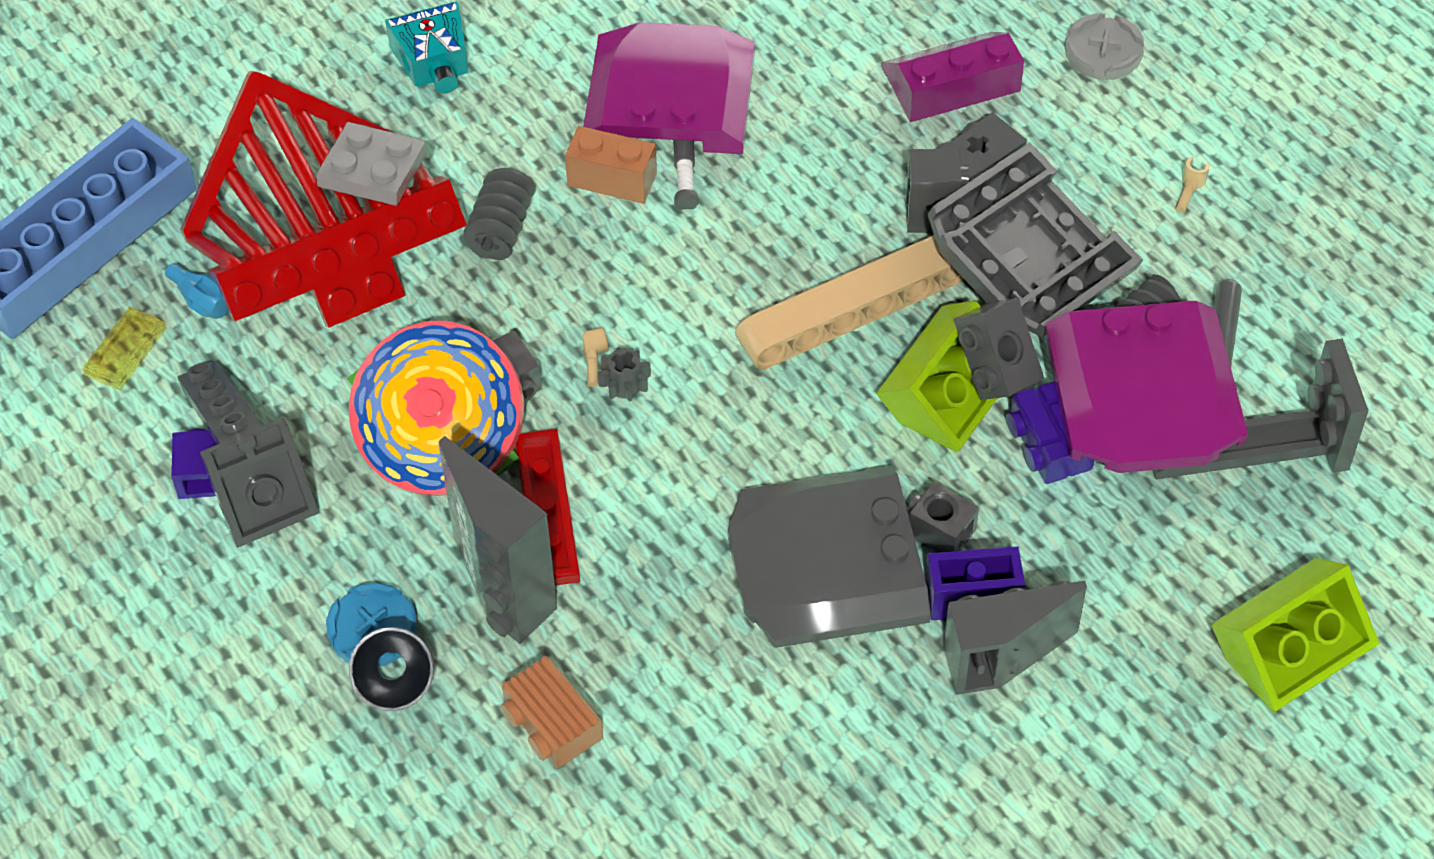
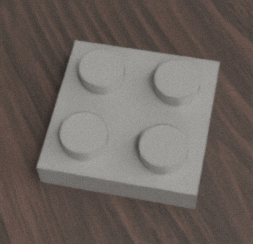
(371, 163)

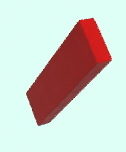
(545, 486)

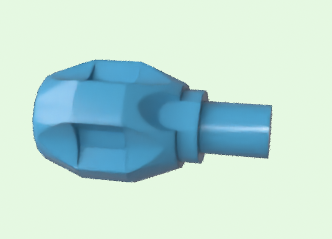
(199, 291)

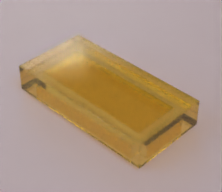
(124, 348)

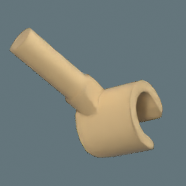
(1192, 180)
(594, 343)

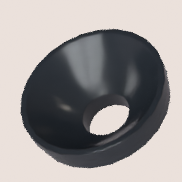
(385, 692)

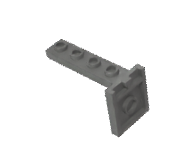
(1327, 429)
(252, 465)

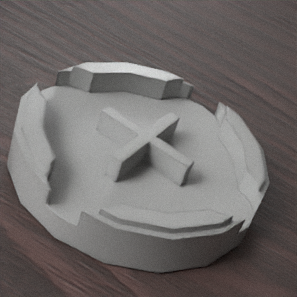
(1104, 46)

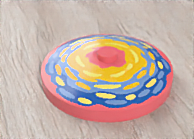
(428, 386)

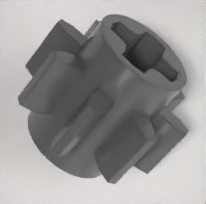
(624, 374)

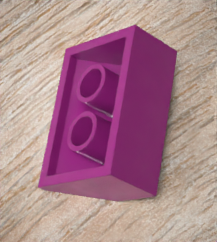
(956, 74)

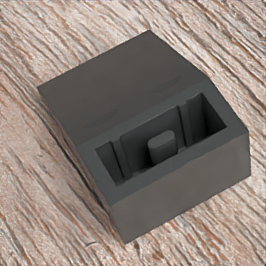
(1006, 633)

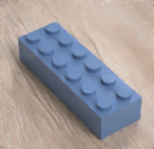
(86, 220)

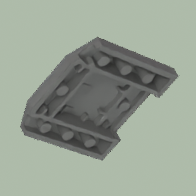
(1027, 240)
(827, 557)

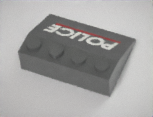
(501, 544)

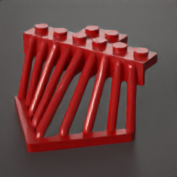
(342, 257)

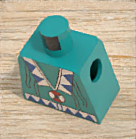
(430, 45)

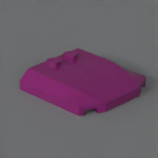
(672, 84)
(1145, 385)

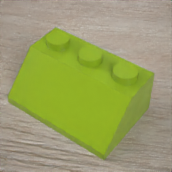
(934, 384)
(1297, 632)

